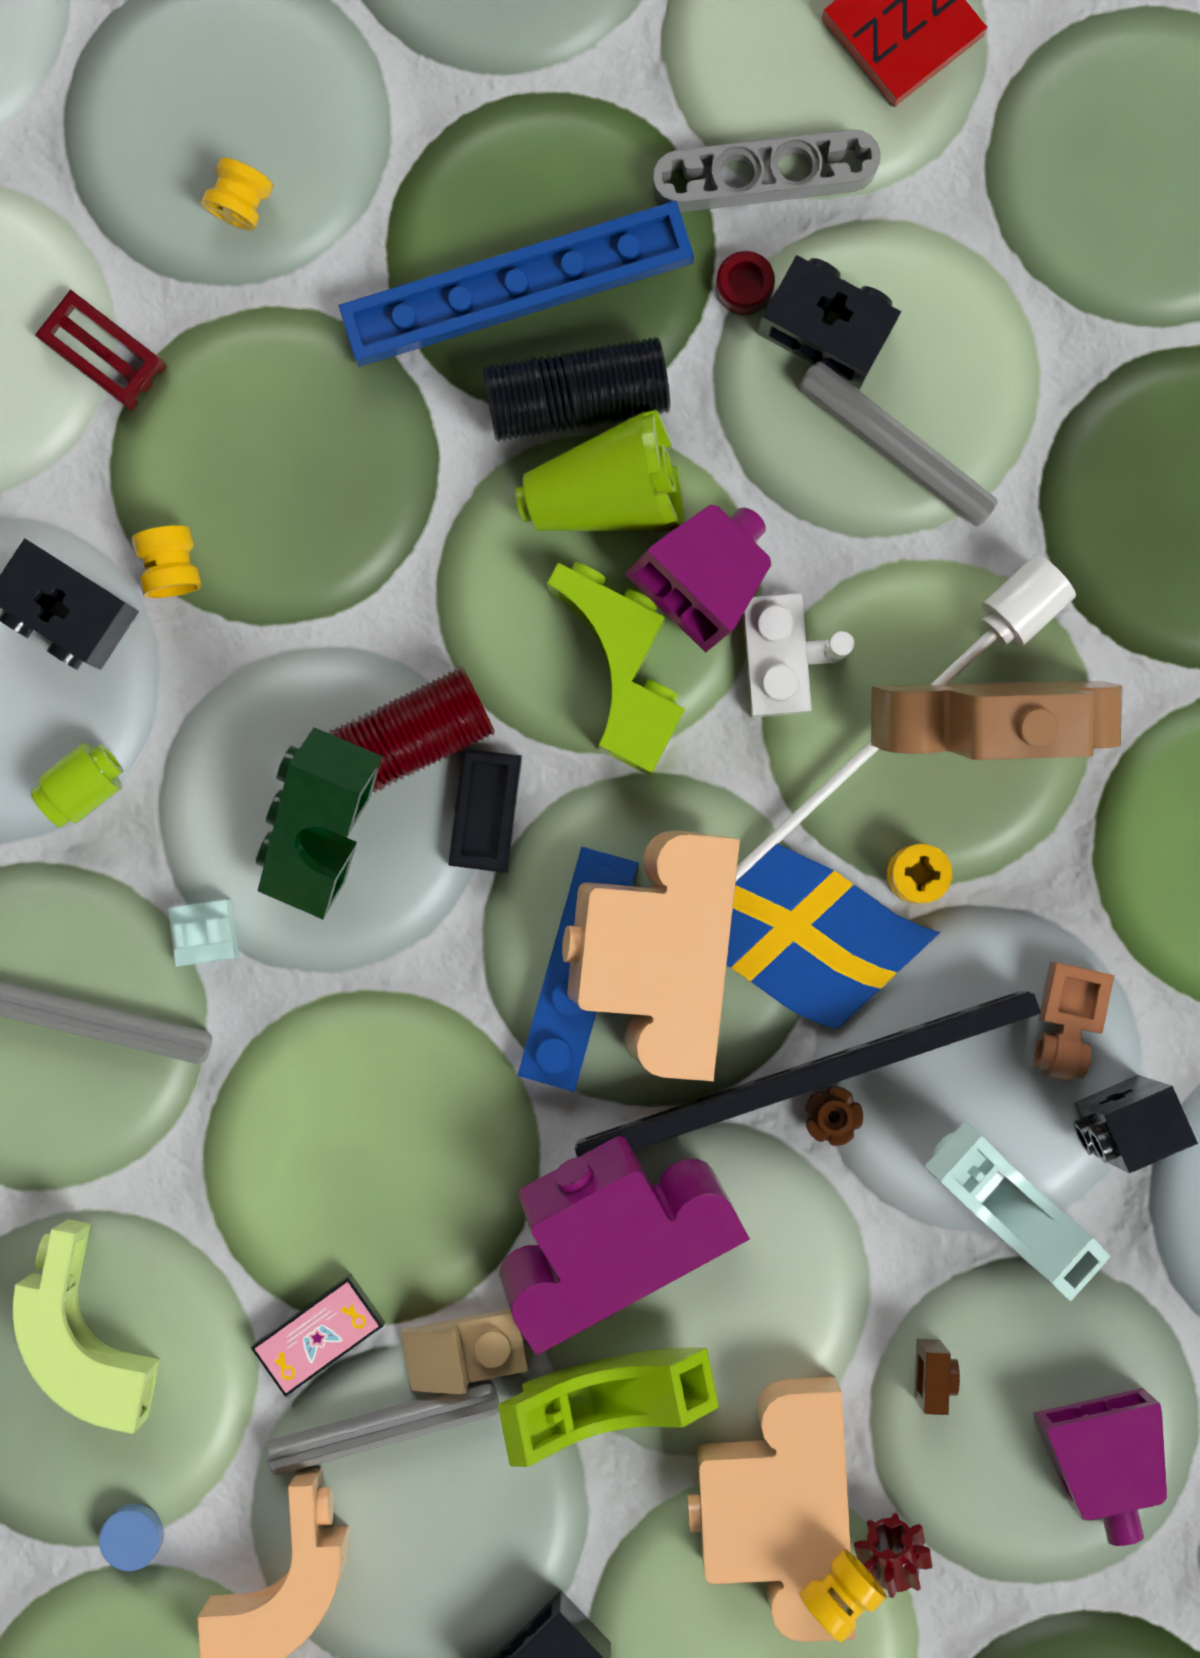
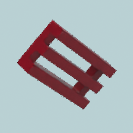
(139, 380)

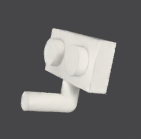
(781, 655)

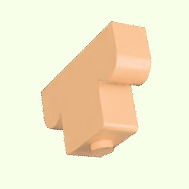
(660, 952)
(779, 1502)

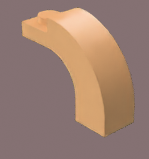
(287, 1612)

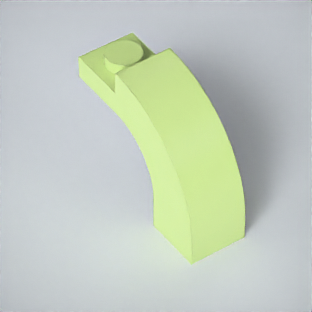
(62, 1352)

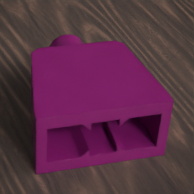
(705, 572)
(1109, 1459)

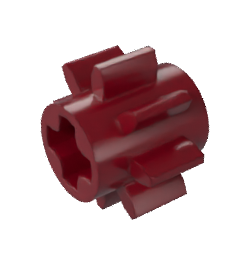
(894, 1554)

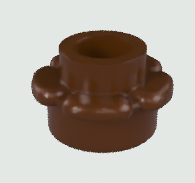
(849, 1120)

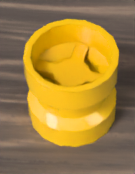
(166, 561)
(842, 1595)

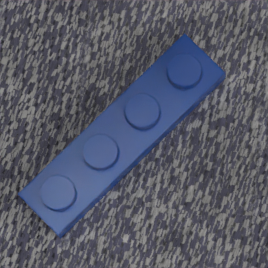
(559, 1025)

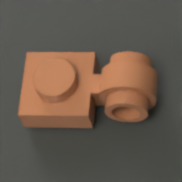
(1076, 1002)

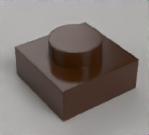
(935, 1376)

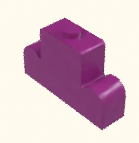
(611, 1239)

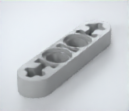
(763, 160)

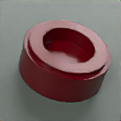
(745, 282)

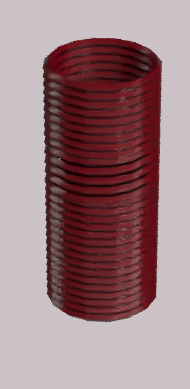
(420, 727)

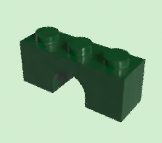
(311, 818)

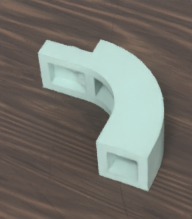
(1016, 1210)

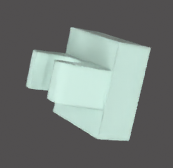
(203, 932)

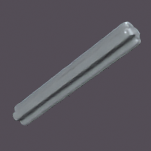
(898, 443)
(104, 1023)
(381, 1428)

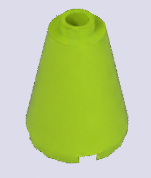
(608, 483)

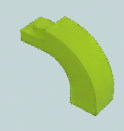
(605, 1396)

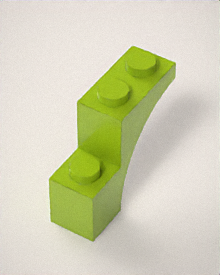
(626, 629)

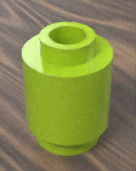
(77, 784)

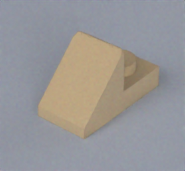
(462, 1351)

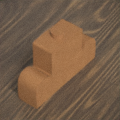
(998, 719)

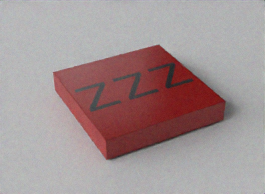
(903, 40)

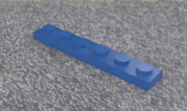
(517, 283)

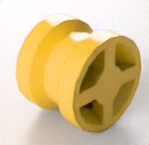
(237, 194)
(907, 872)

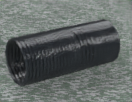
(599, 383)

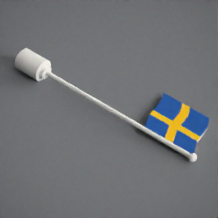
(810, 930)

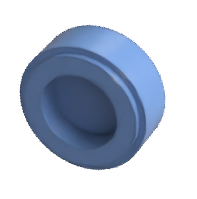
(131, 1537)

